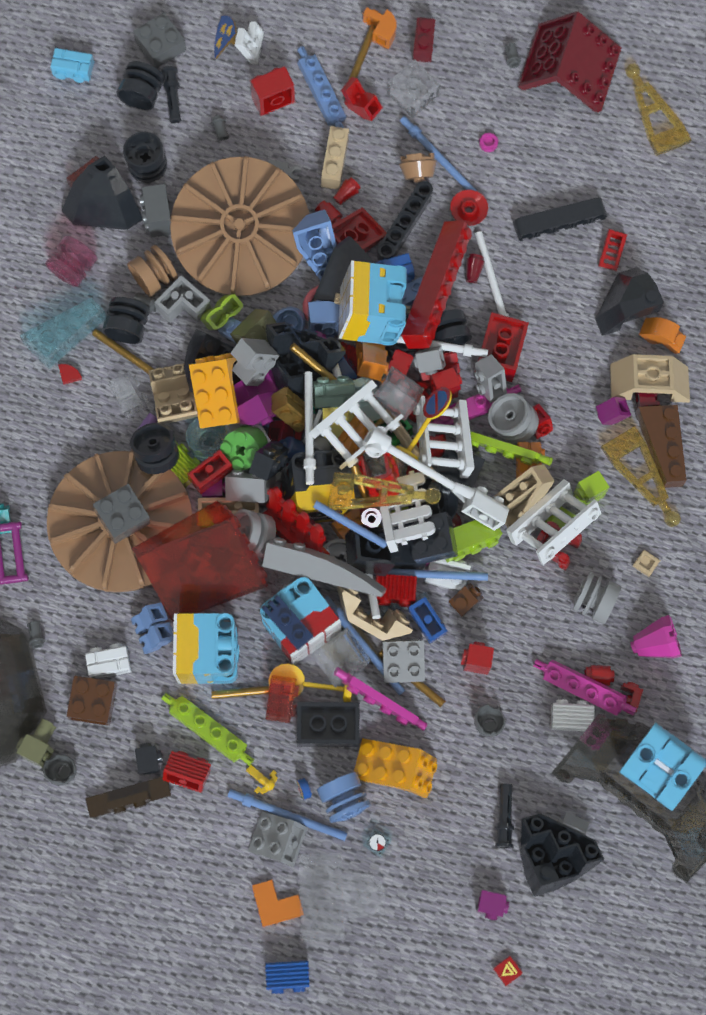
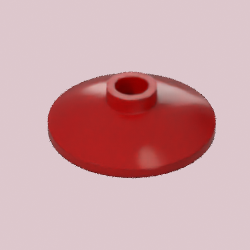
(469, 199)

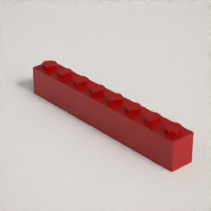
(436, 285)

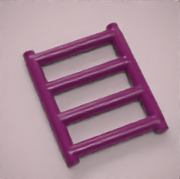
(21, 576)

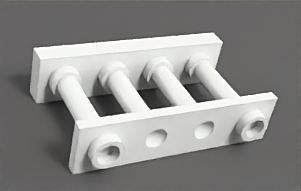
(338, 417)
(460, 429)
(542, 510)

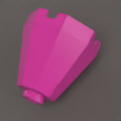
(657, 640)

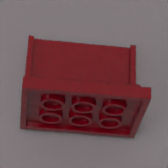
(573, 55)

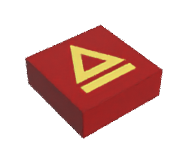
(507, 971)

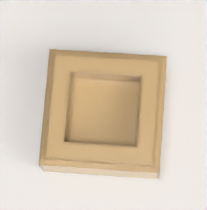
(646, 563)

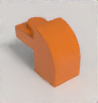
(385, 26)
(663, 331)

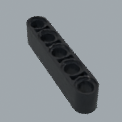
(406, 214)
(559, 218)

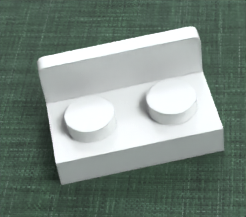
(442, 565)

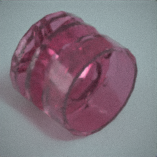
(71, 261)

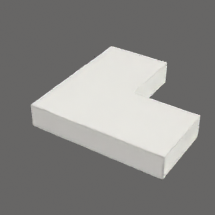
(250, 42)

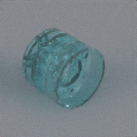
(201, 438)

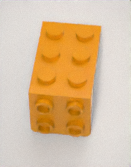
(214, 390)
(396, 766)

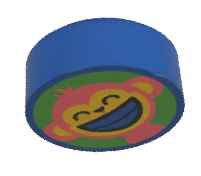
(304, 788)

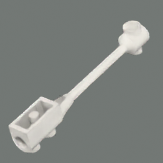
(476, 504)

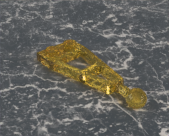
(668, 139)
(626, 444)
(343, 486)

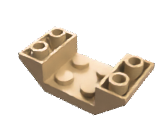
(650, 375)
(172, 394)
(391, 626)

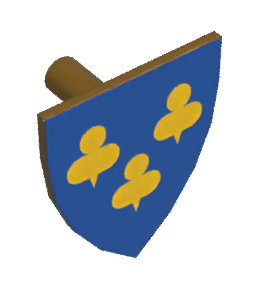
(225, 34)

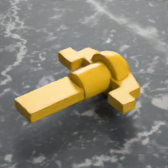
(268, 784)

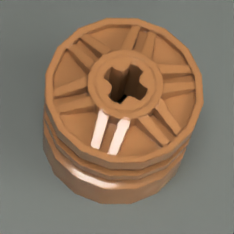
(155, 268)

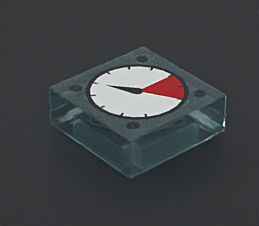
(377, 842)

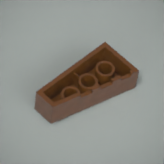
(664, 440)

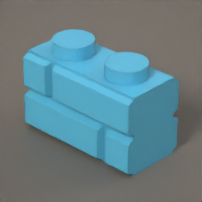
(72, 65)

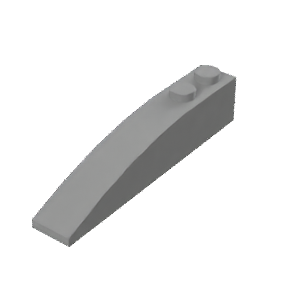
(318, 566)

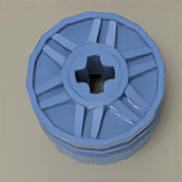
(343, 796)

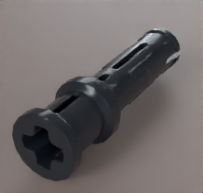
(171, 87)
(504, 827)

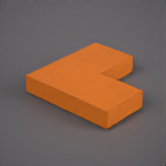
(273, 910)

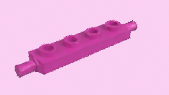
(476, 405)
(584, 687)
(374, 697)

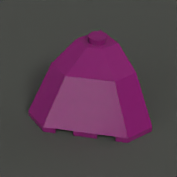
(255, 402)

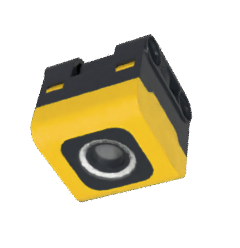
(305, 495)

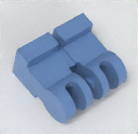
(152, 621)

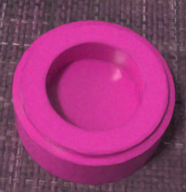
(488, 142)

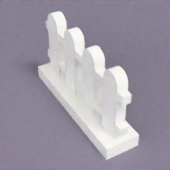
(403, 517)

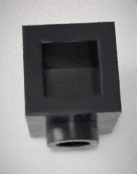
(148, 759)

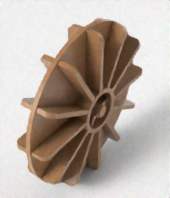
(237, 226)
(80, 537)

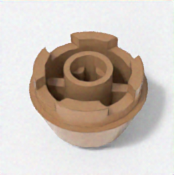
(418, 166)

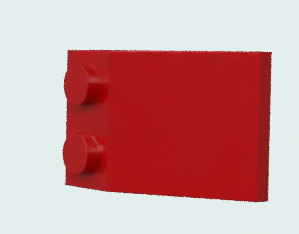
(361, 228)
(505, 342)

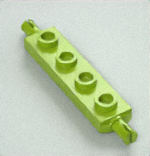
(509, 450)
(207, 729)

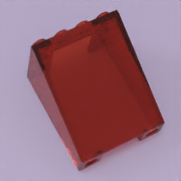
(201, 562)

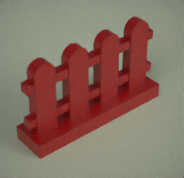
(286, 526)

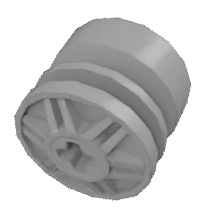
(596, 597)

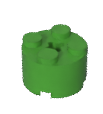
(242, 445)

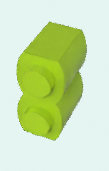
(225, 307)

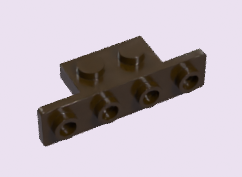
(127, 797)

